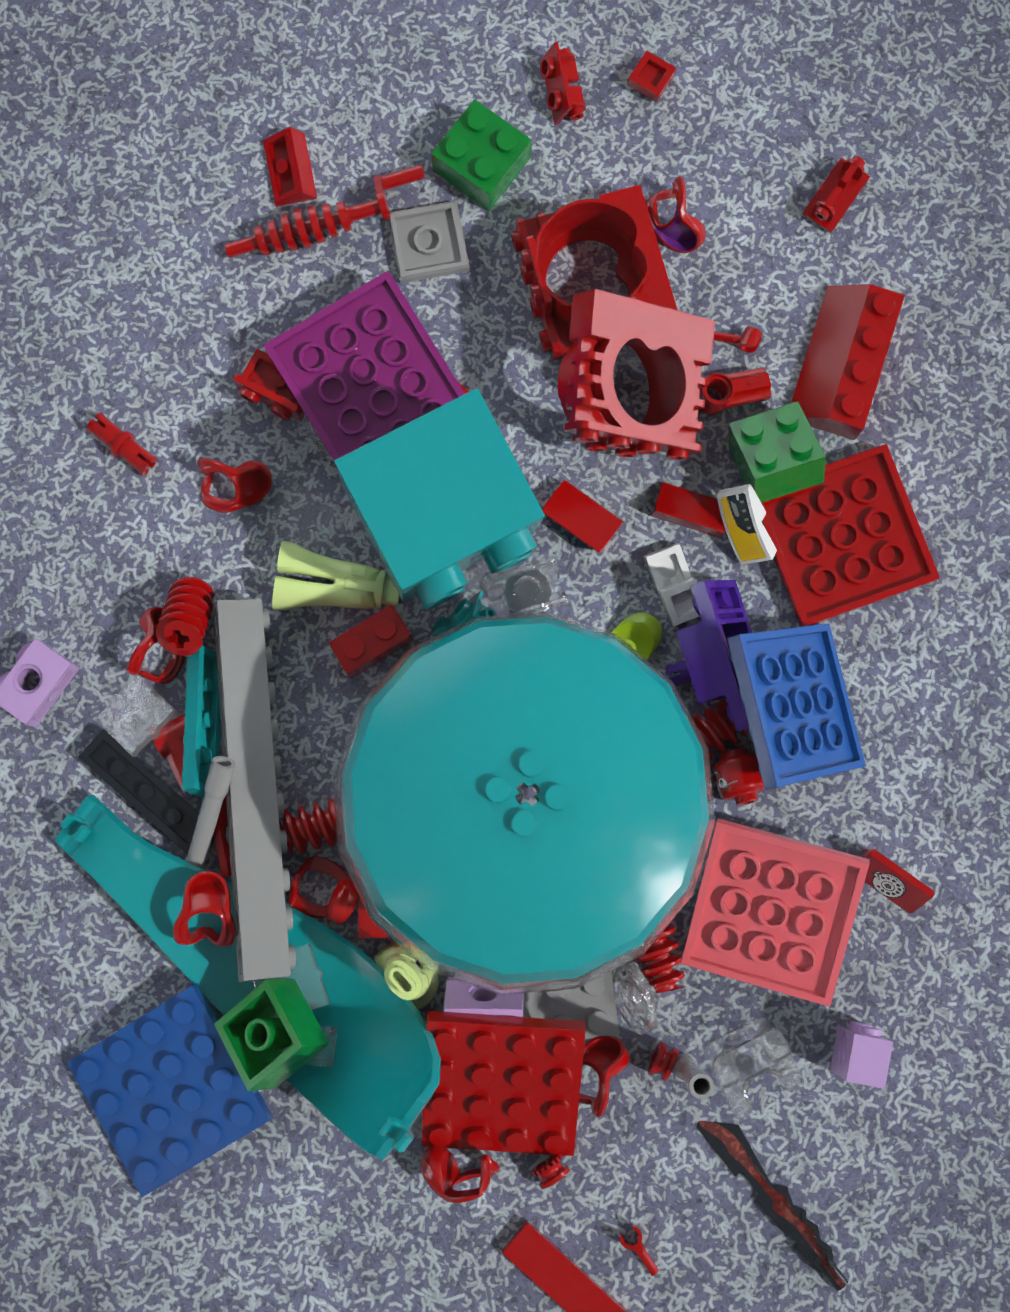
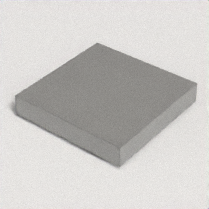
(428, 242)

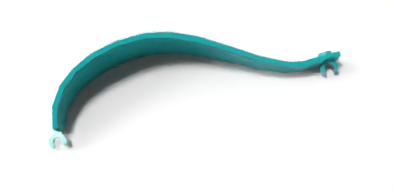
(382, 1052)

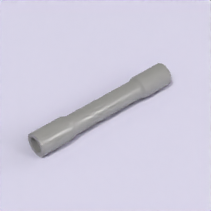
(215, 791)
(695, 1079)

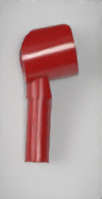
(747, 341)
(640, 1251)

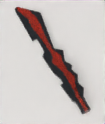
(774, 1199)

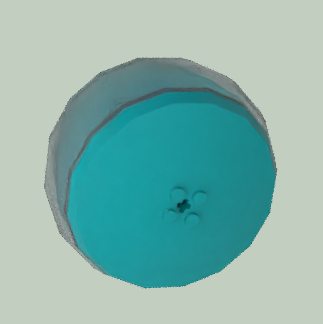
(507, 887)

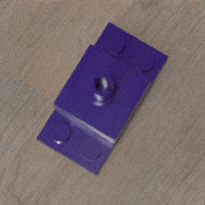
(708, 650)

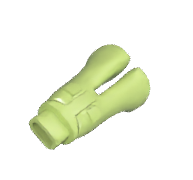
(353, 585)
(405, 977)

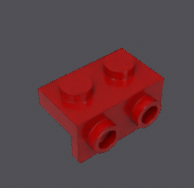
(264, 384)

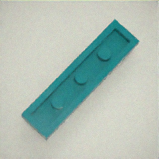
(202, 720)

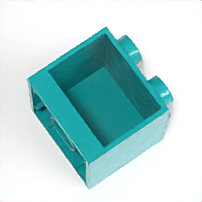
(442, 499)

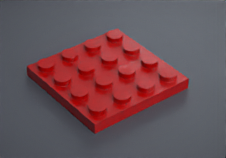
(848, 539)
(505, 1083)

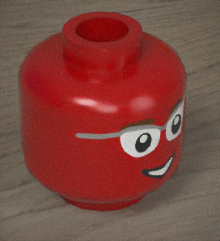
(738, 776)

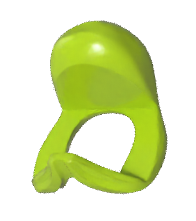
(641, 632)

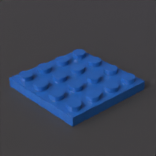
(796, 704)
(168, 1091)

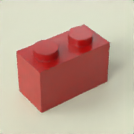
(371, 641)

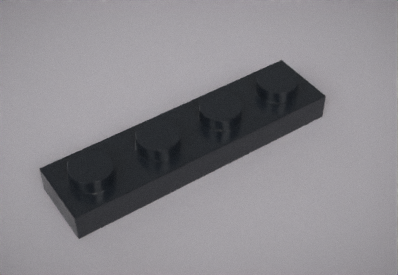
(142, 788)

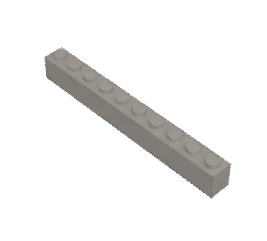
(252, 795)

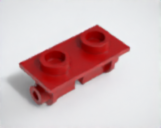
(559, 70)
(837, 193)

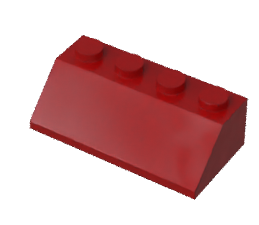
(847, 357)

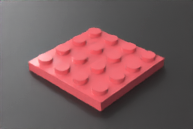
(775, 911)

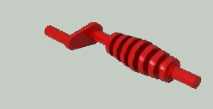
(329, 220)

